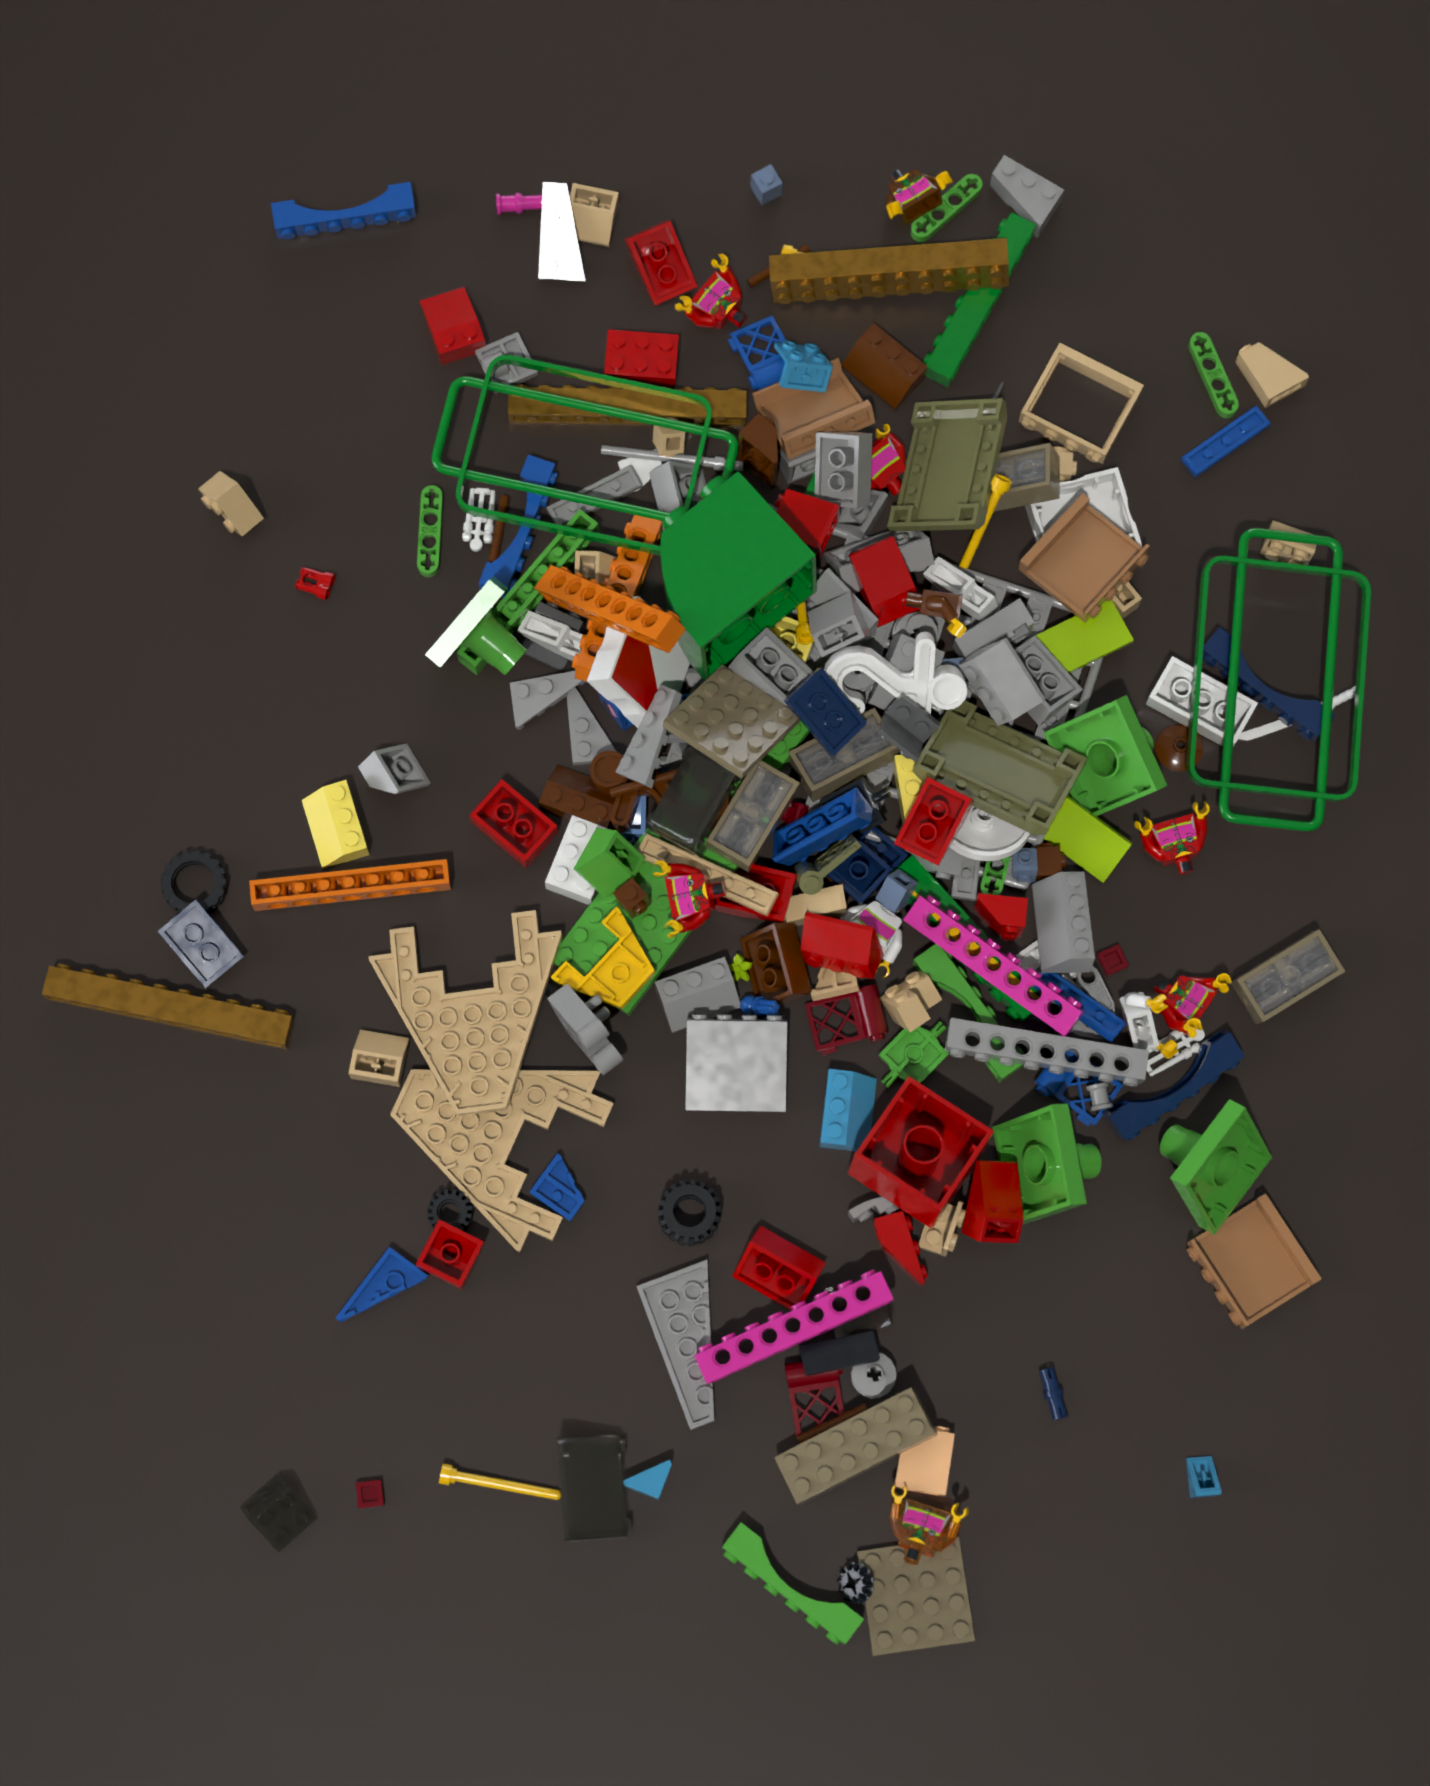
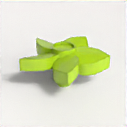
(740, 968)

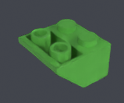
(608, 861)

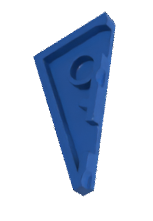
(386, 1279)

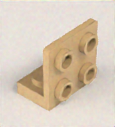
(942, 1236)

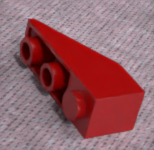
(896, 1241)

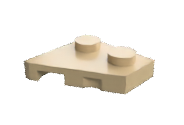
(834, 984)

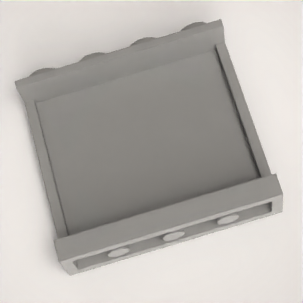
(736, 1063)

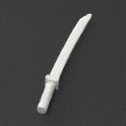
(1278, 725)

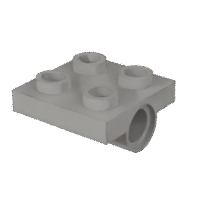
(506, 374)

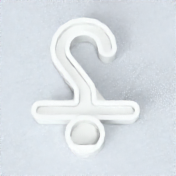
(924, 685)

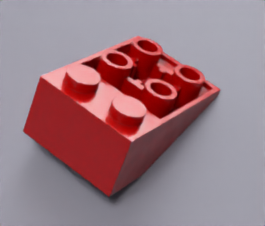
(994, 1203)

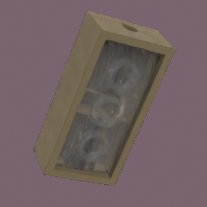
(1033, 476)
(860, 756)
(752, 815)
(1287, 976)

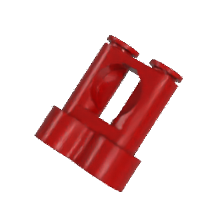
(324, 582)

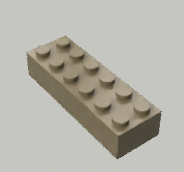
(855, 1446)

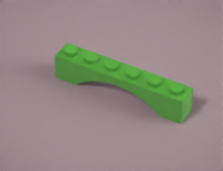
(945, 975)
(834, 1617)

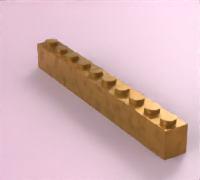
(726, 405)
(167, 1006)

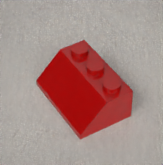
(840, 946)
(778, 1268)

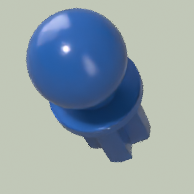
(758, 1006)

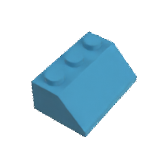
(847, 1109)

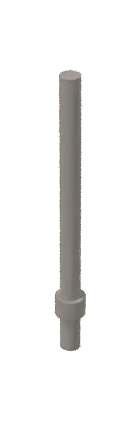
(717, 463)

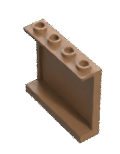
(804, 412)
(1083, 560)
(1253, 1262)

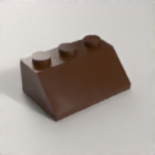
(884, 366)
(759, 448)
(575, 794)
(777, 963)

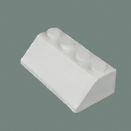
(1174, 694)

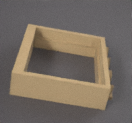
(1096, 372)

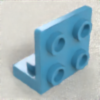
(804, 367)

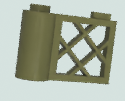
(811, 874)

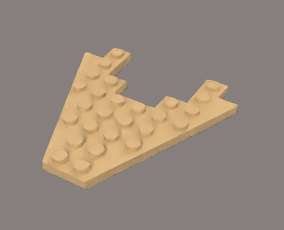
(478, 1035)
(477, 1146)

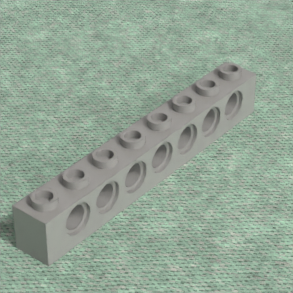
(1134, 1058)

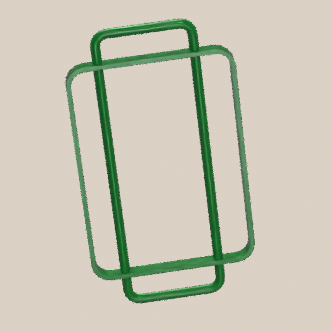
(488, 385)
(1337, 574)

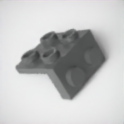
(539, 652)

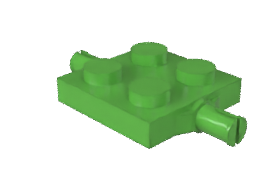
(913, 1054)

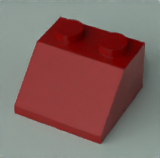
(1002, 914)
(450, 1254)

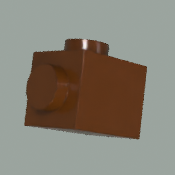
(1049, 860)
(632, 898)

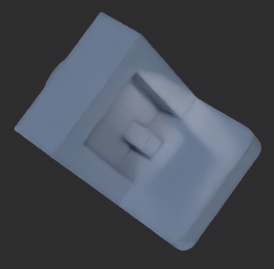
(1025, 865)

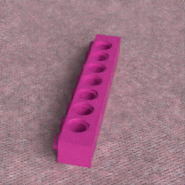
(919, 918)
(707, 1355)

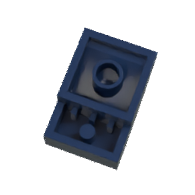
(868, 866)

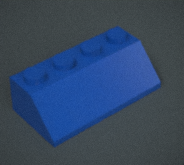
(821, 828)

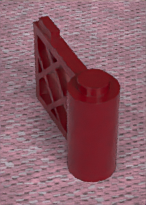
(867, 1016)
(799, 1382)

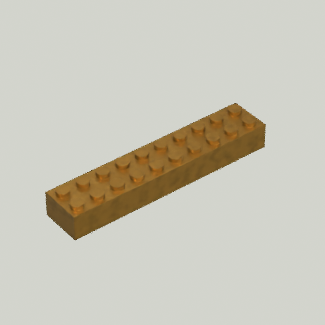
(889, 271)

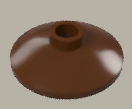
(1169, 754)

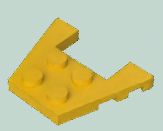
(618, 973)

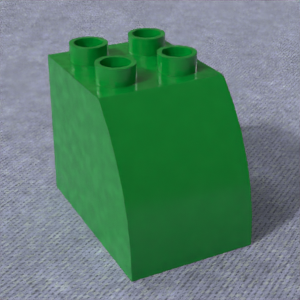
(731, 571)

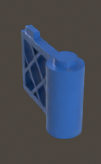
(769, 369)
(1056, 1084)

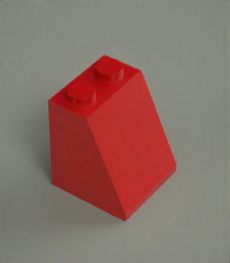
(809, 518)

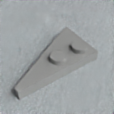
(535, 695)
(585, 732)

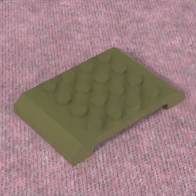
(950, 465)
(1000, 768)

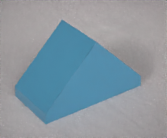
(1202, 1477)
(650, 1481)

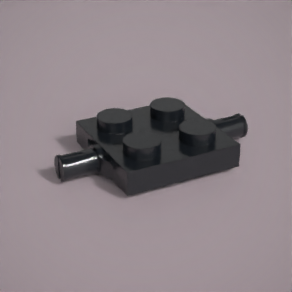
(872, 798)

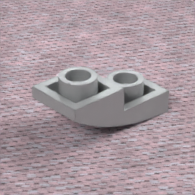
(863, 1210)

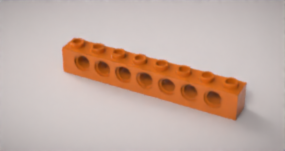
(632, 567)
(611, 608)
(350, 885)

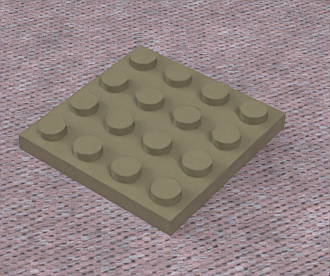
(731, 721)
(917, 1603)

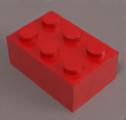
(642, 357)
(514, 823)

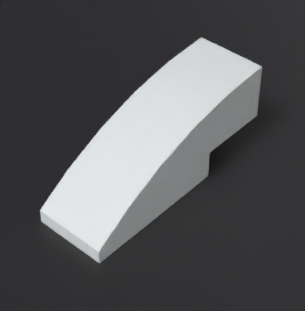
(949, 579)
(551, 635)

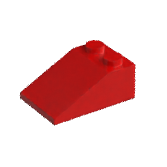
(661, 262)
(453, 325)
(883, 580)
(934, 821)
(774, 879)

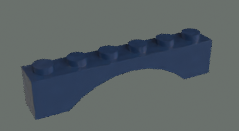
(1301, 714)
(1214, 1057)

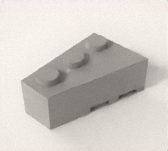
(1026, 192)
(1010, 623)

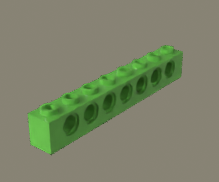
(522, 595)

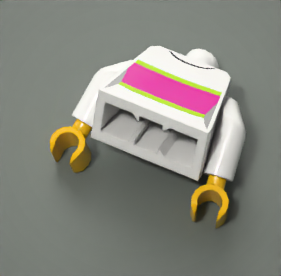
(885, 925)
(1141, 1025)

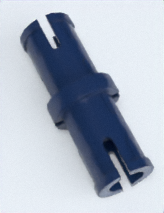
(1053, 1393)

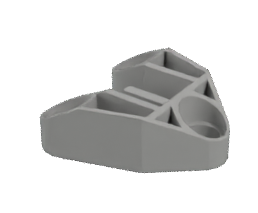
(1099, 992)

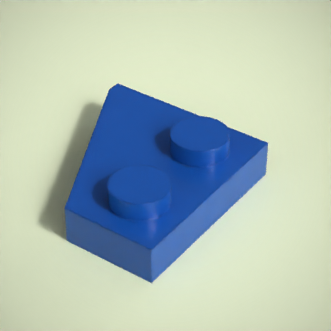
(558, 1190)

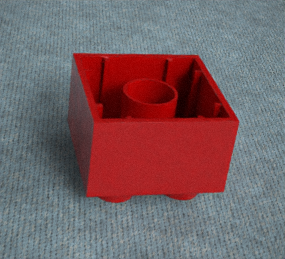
(920, 1152)

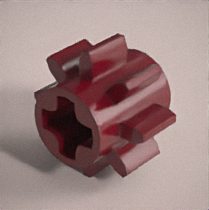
(795, 812)

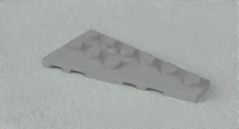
(681, 1324)

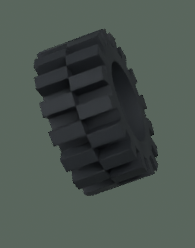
(454, 1197)

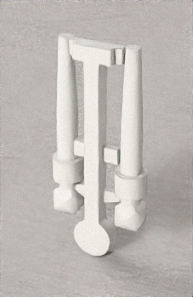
(476, 543)
(1185, 1054)

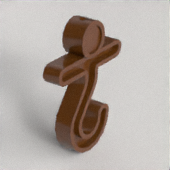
(625, 806)

